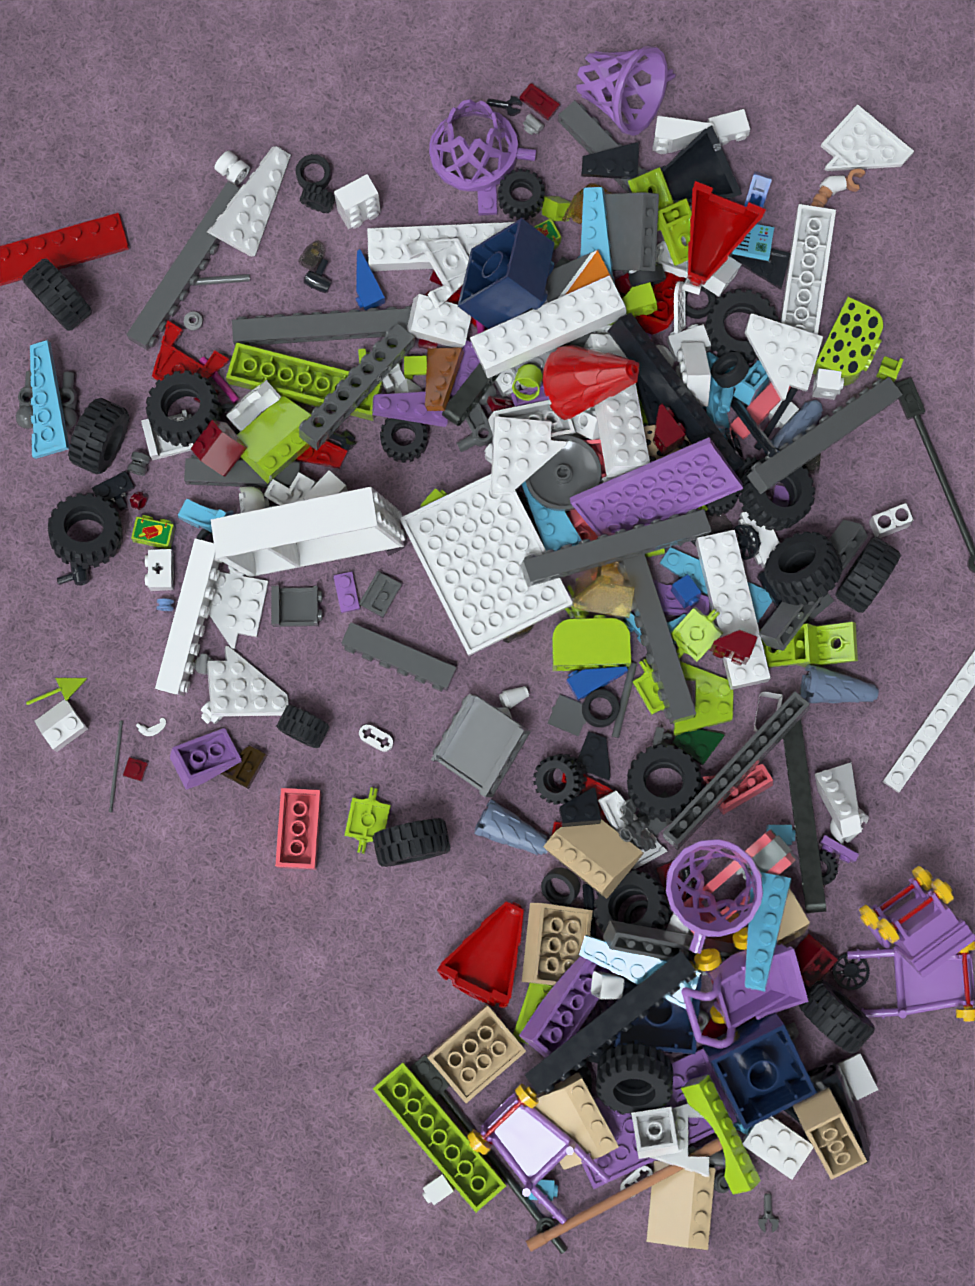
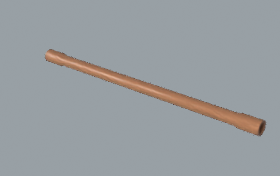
(543, 1237)

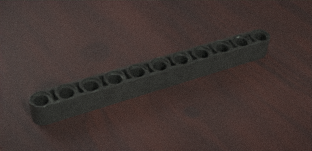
(474, 387)
(804, 820)

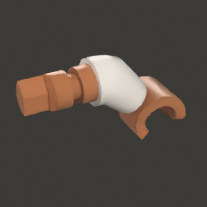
(835, 184)

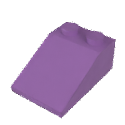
(204, 758)

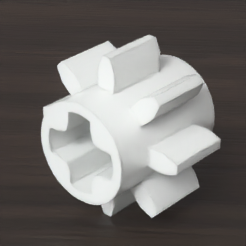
(206, 716)

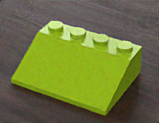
(274, 438)

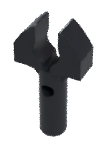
(506, 105)
(345, 439)

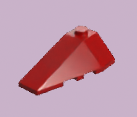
(664, 315)

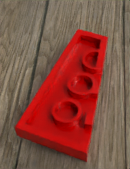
(327, 455)

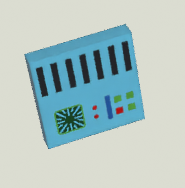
(756, 243)

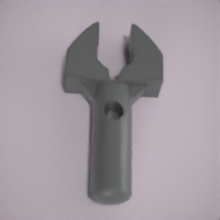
(768, 1214)

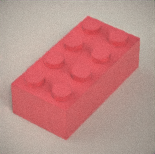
(298, 829)

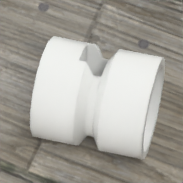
(230, 166)

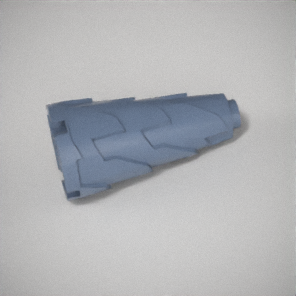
(806, 417)
(833, 687)
(508, 829)

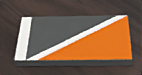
(575, 275)

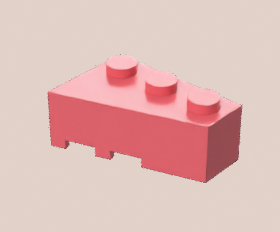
(752, 785)

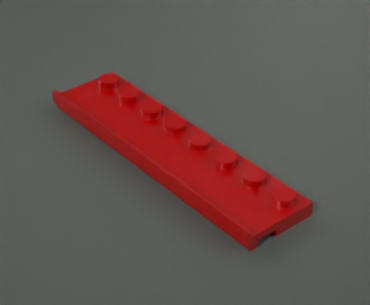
(63, 247)

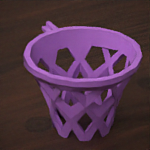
(650, 93)
(501, 129)
(690, 915)

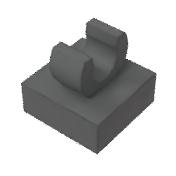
(659, 737)

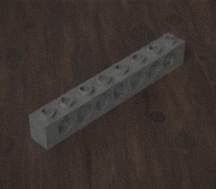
(317, 436)

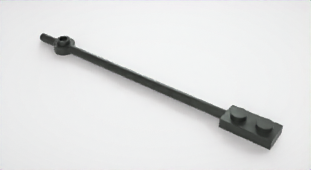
(913, 408)
(436, 1086)

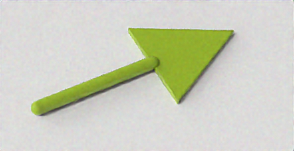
(67, 686)

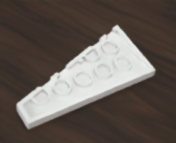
(250, 208)

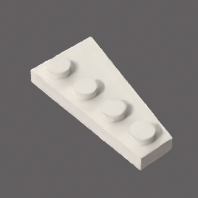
(612, 809)

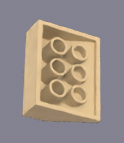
(594, 854)
(553, 941)
(476, 1053)
(577, 1115)
(681, 1209)

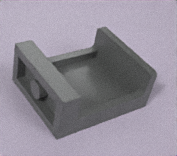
(295, 606)

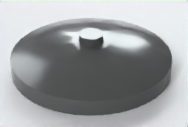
(565, 475)

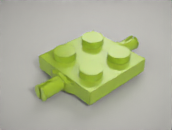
(696, 633)
(648, 689)
(366, 818)

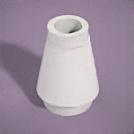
(512, 697)

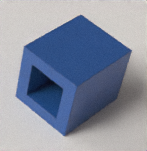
(686, 592)

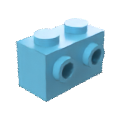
(752, 384)

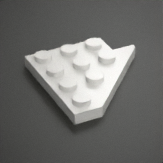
(864, 144)
(784, 352)
(519, 451)
(237, 606)
(241, 689)

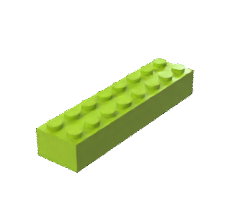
(292, 377)
(439, 1137)

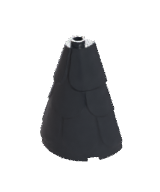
(700, 162)
(831, 1076)

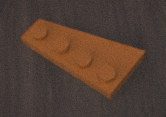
(441, 375)

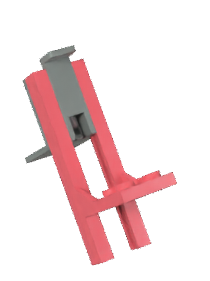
(770, 856)

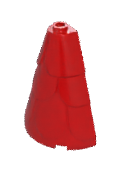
(715, 231)
(584, 377)
(488, 957)

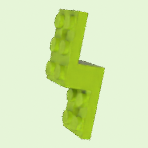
(672, 217)
(815, 646)

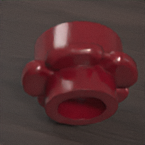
(138, 500)

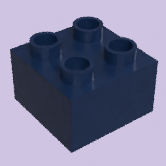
(507, 274)
(664, 1028)
(760, 1070)

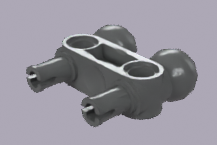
(25, 410)
(478, 422)

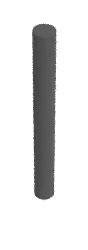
(223, 279)
(624, 700)

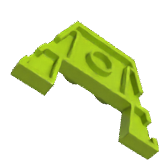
(712, 700)

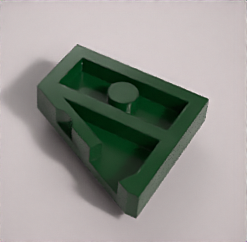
(698, 743)

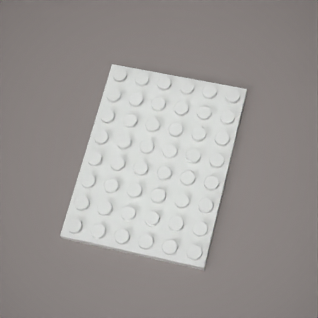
(473, 559)

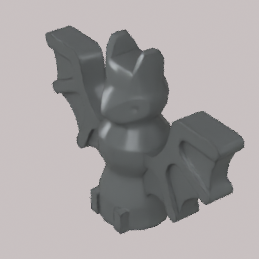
(634, 828)

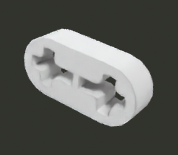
(378, 734)
(634, 1175)

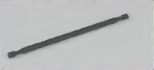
(115, 766)

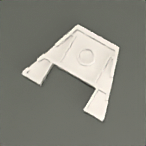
(663, 257)
(447, 260)
(681, 1159)

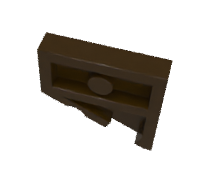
(247, 769)

